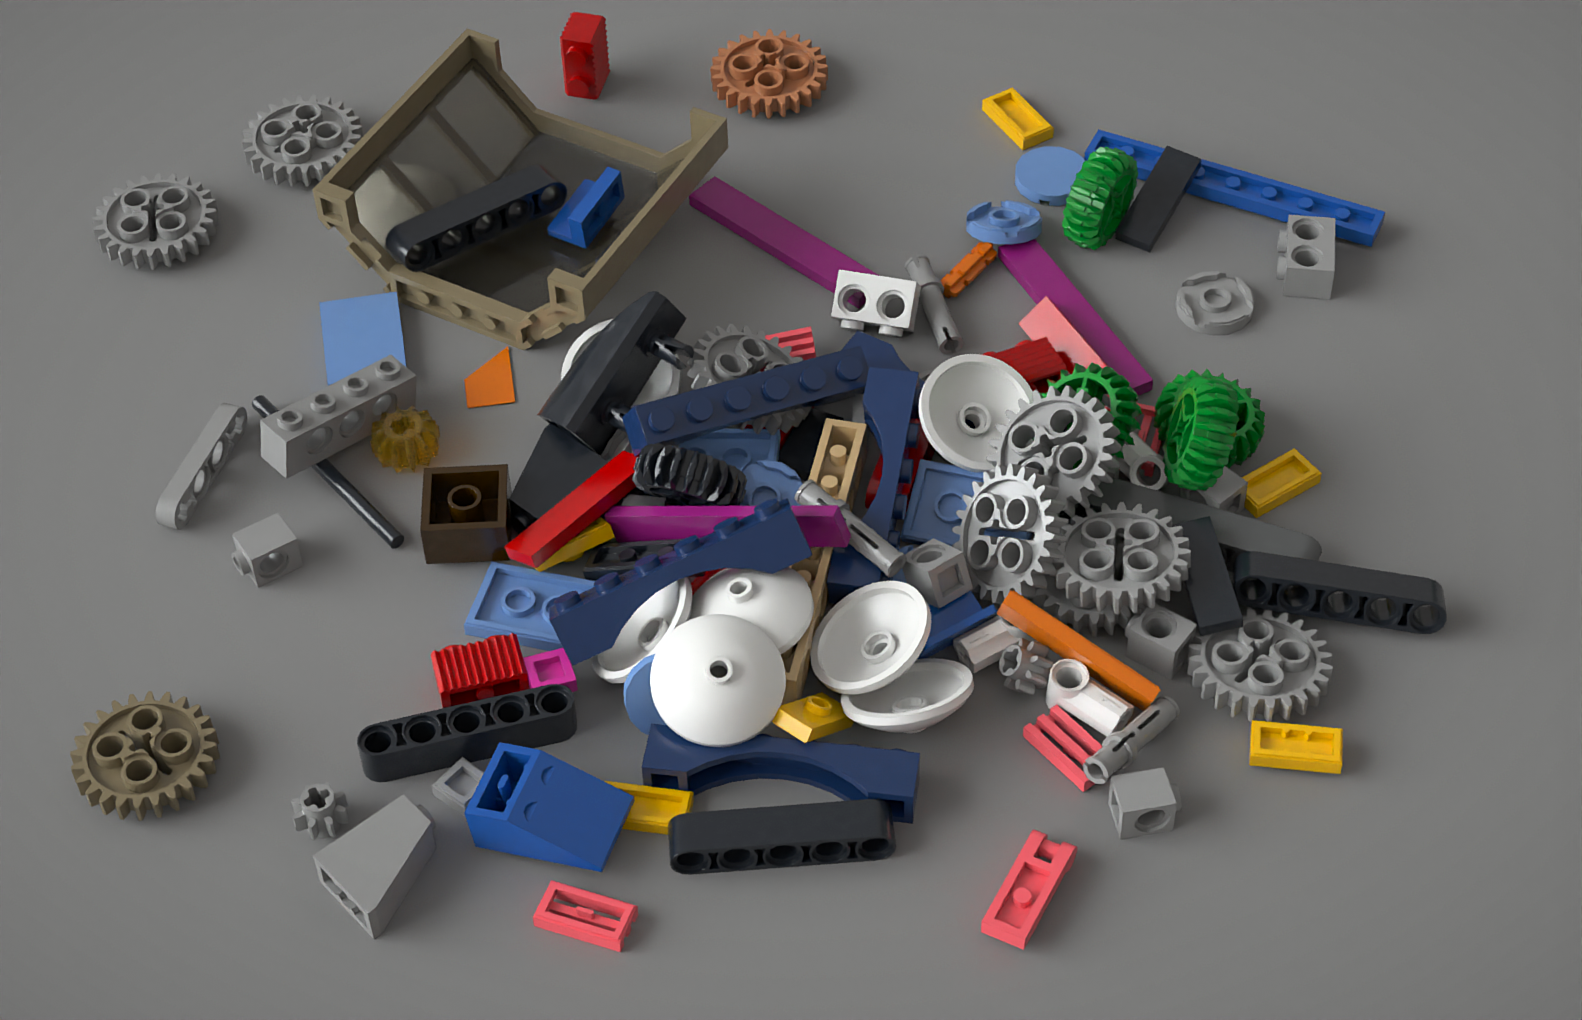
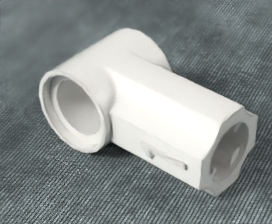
(1134, 458)
(987, 643)
(1086, 698)

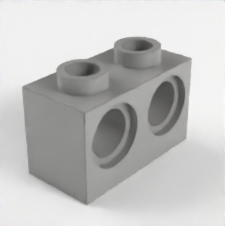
(1308, 257)

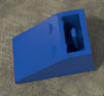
(546, 809)

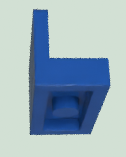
(588, 209)
(954, 620)

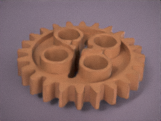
(769, 73)

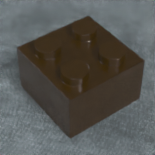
(466, 514)

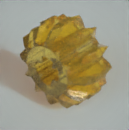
(405, 438)

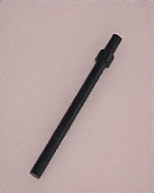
(344, 488)

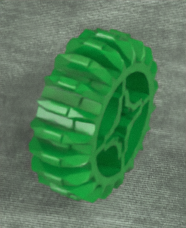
(1100, 197)
(1105, 381)
(1248, 429)
(1200, 433)

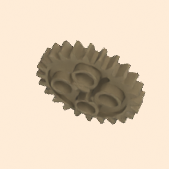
(129, 779)

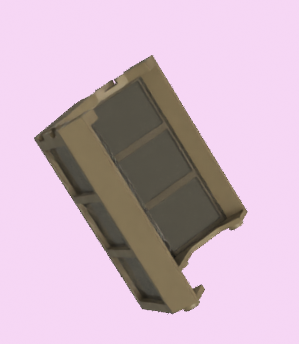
(475, 126)

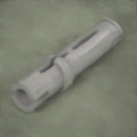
(934, 304)
(884, 556)
(1122, 747)

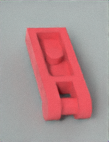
(1028, 889)

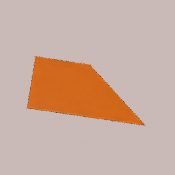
(491, 382)

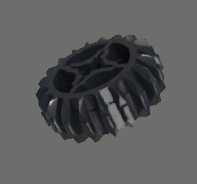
(688, 477)

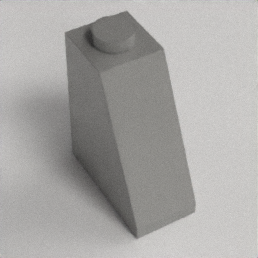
(378, 862)

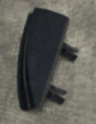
(615, 370)

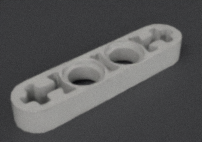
(201, 466)

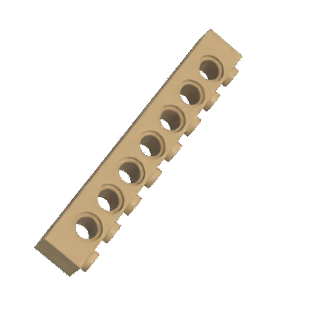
(838, 472)

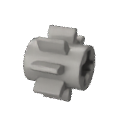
(1026, 666)
(320, 811)

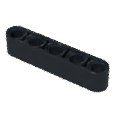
(476, 218)
(1355, 605)
(466, 730)
(781, 836)

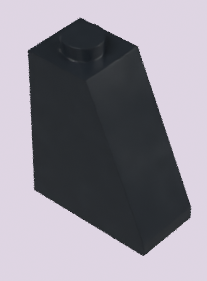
(550, 475)

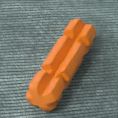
(968, 269)

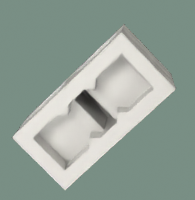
(878, 293)

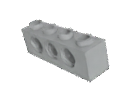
(335, 416)

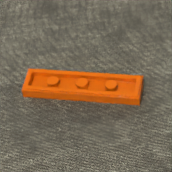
(1072, 645)

